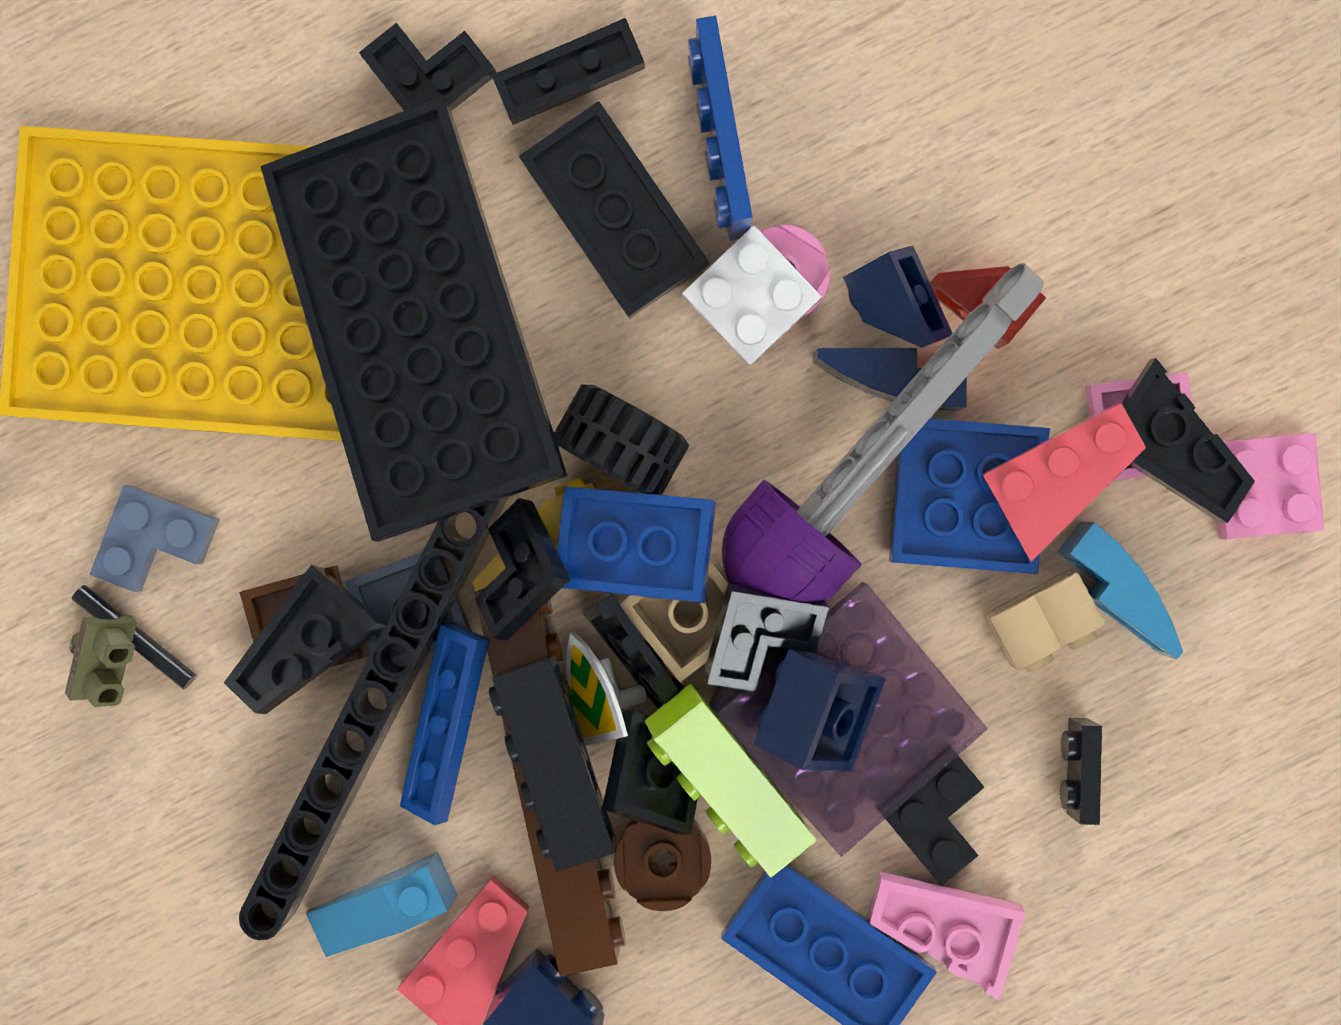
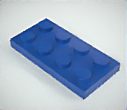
(717, 117)
(827, 951)

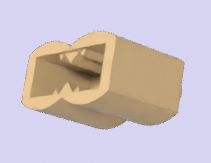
(1045, 620)

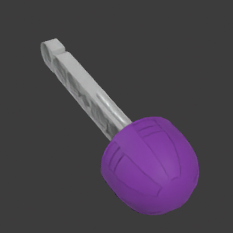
(790, 547)

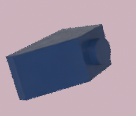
(898, 298)

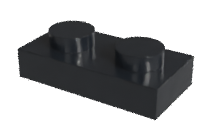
(1082, 789)

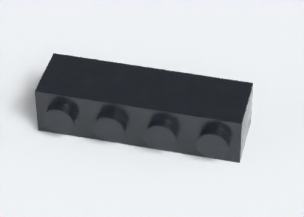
(554, 763)

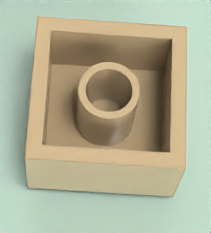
(680, 629)

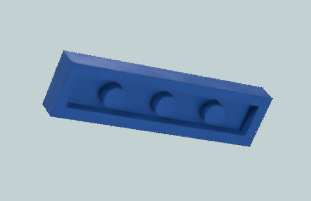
(444, 723)

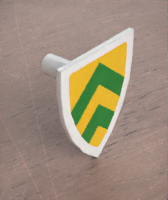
(597, 694)

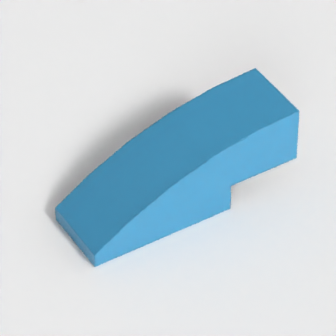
(1121, 587)

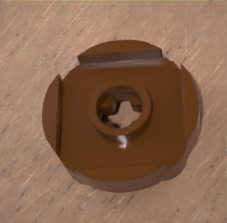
(643, 879)

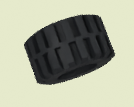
(620, 440)

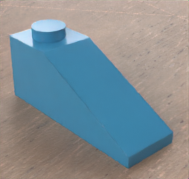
(384, 906)

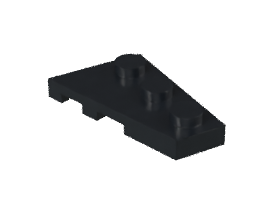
(1182, 449)
(301, 641)
(632, 650)

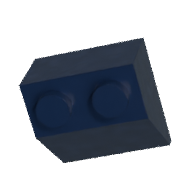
(818, 712)
(541, 997)

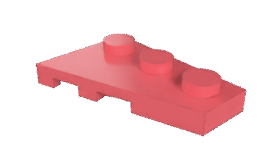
(1063, 475)
(466, 963)

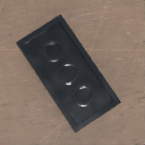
(614, 209)

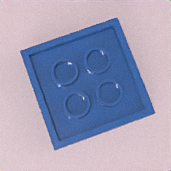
(946, 506)

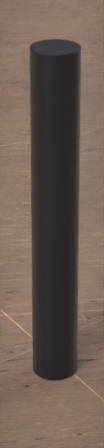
(143, 643)

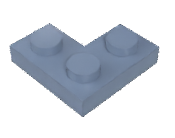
(143, 526)

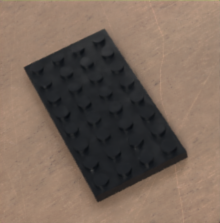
(412, 321)

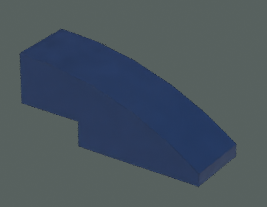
(880, 371)

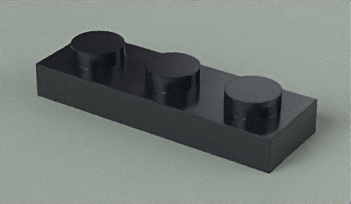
(569, 71)

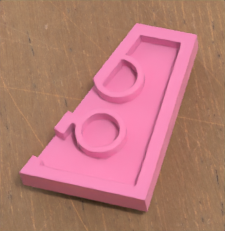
(954, 926)

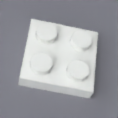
(751, 296)

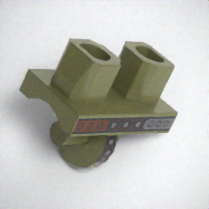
(100, 660)

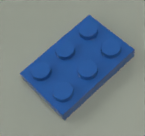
(636, 543)

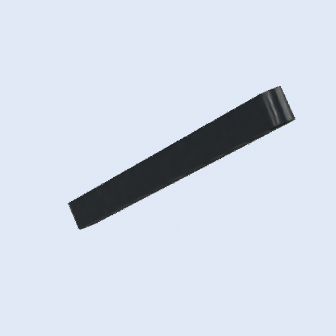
(358, 715)

